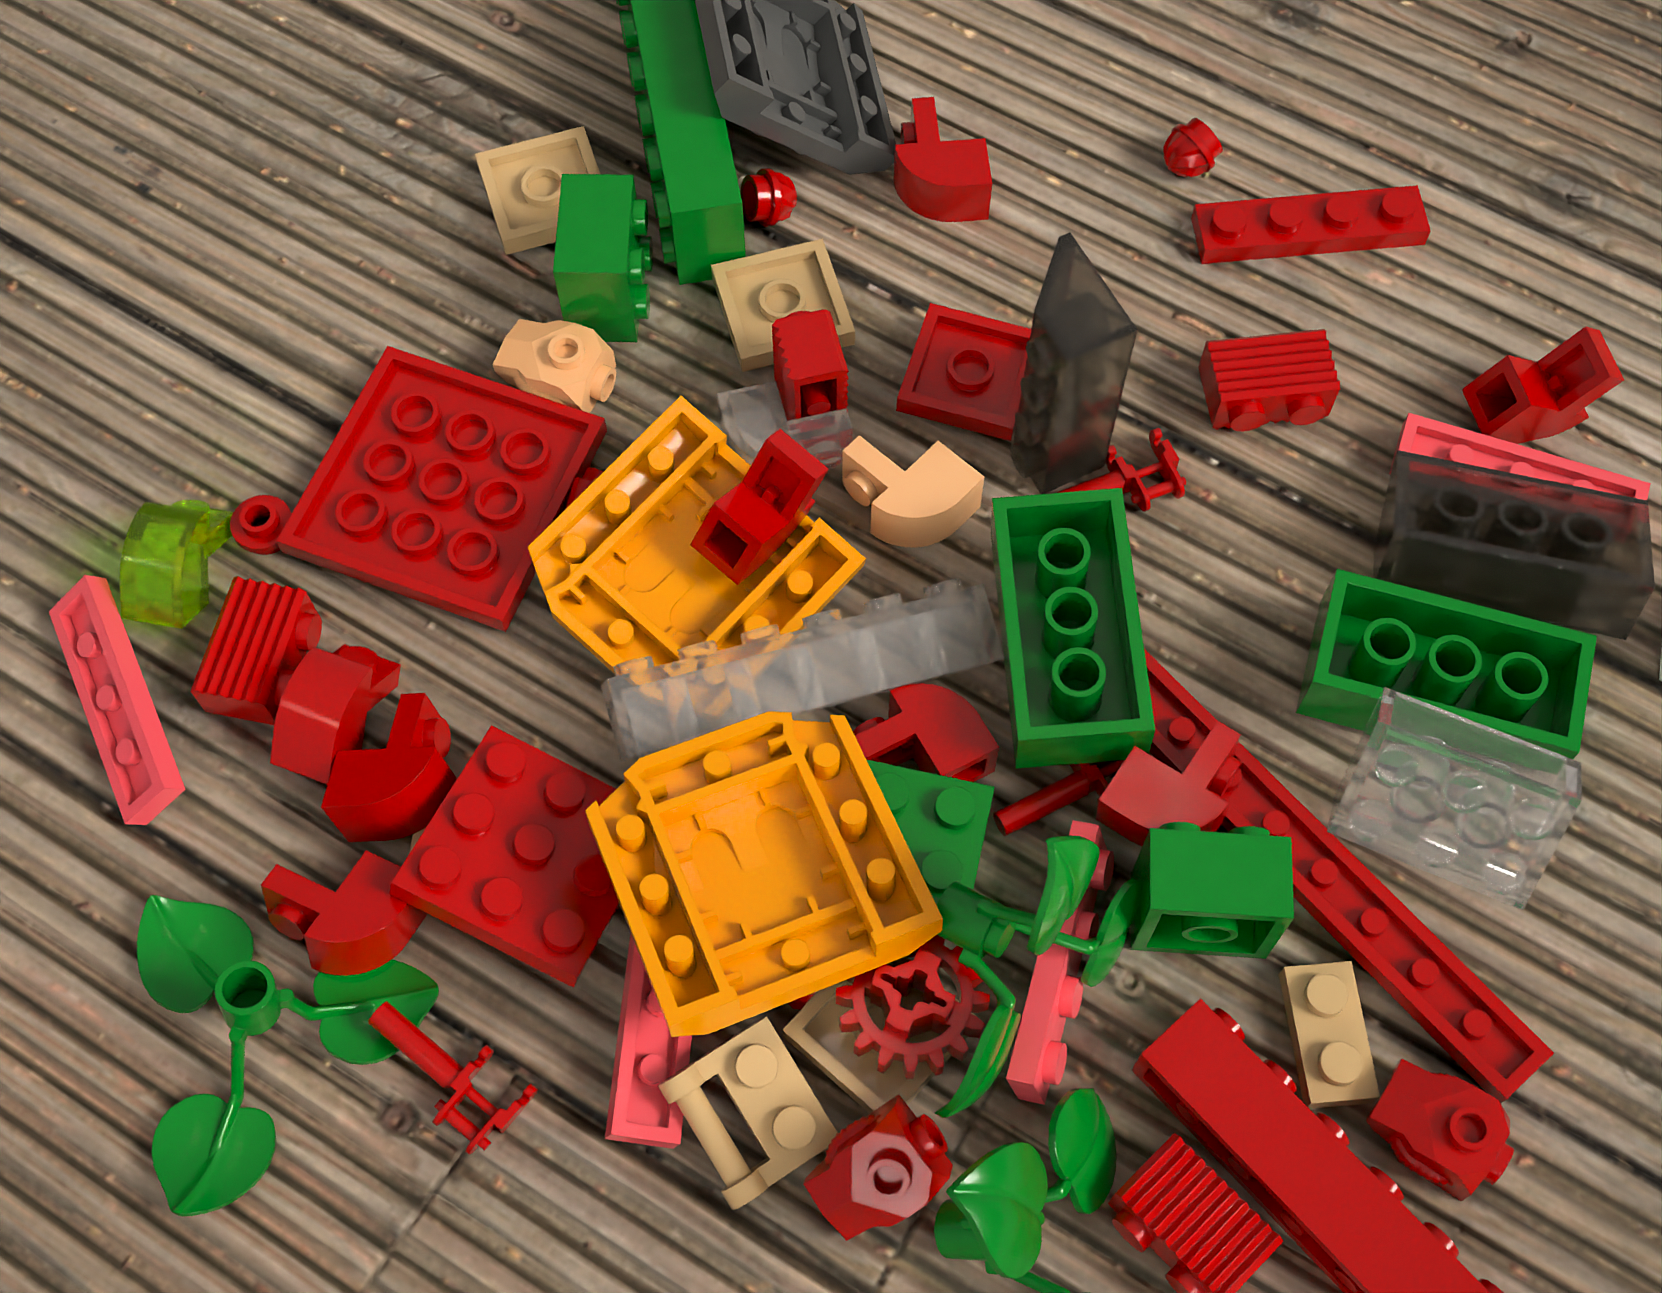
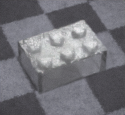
(1456, 798)

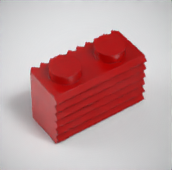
(809, 364)
(1269, 379)
(255, 649)
(1192, 1222)

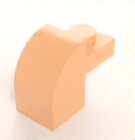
(914, 504)

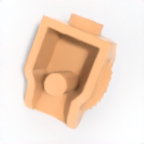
(558, 362)

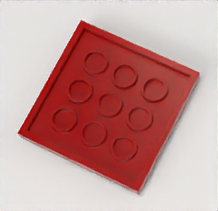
(442, 487)

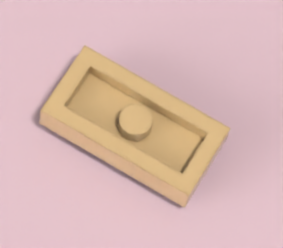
(1328, 1035)

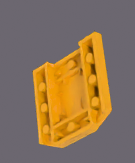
(624, 564)
(759, 869)

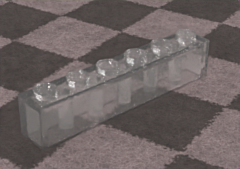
(803, 669)

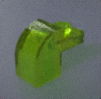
(167, 561)

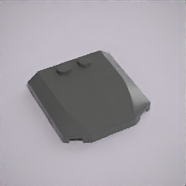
(800, 78)

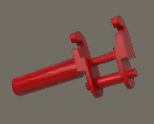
(1127, 478)
(1055, 796)
(449, 1074)

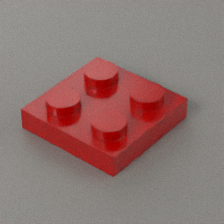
(966, 372)

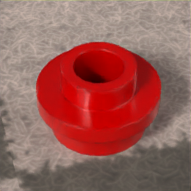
(259, 538)

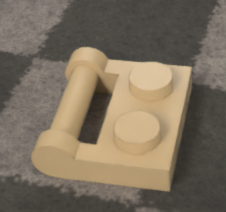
(769, 1098)

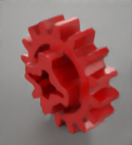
(936, 1013)

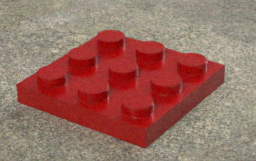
(516, 858)

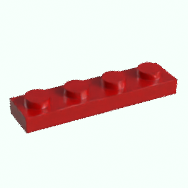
(1310, 224)

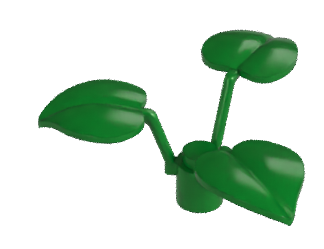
(987, 927)
(186, 952)
(1001, 1196)

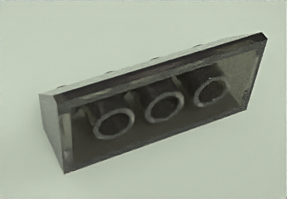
(1071, 373)
(1516, 544)

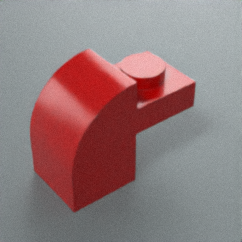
(941, 177)
(1545, 397)
(762, 509)
(328, 707)
(933, 729)
(393, 788)
(1152, 794)
(347, 928)

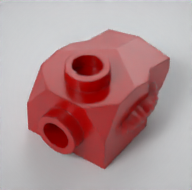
(1443, 1128)
(880, 1169)

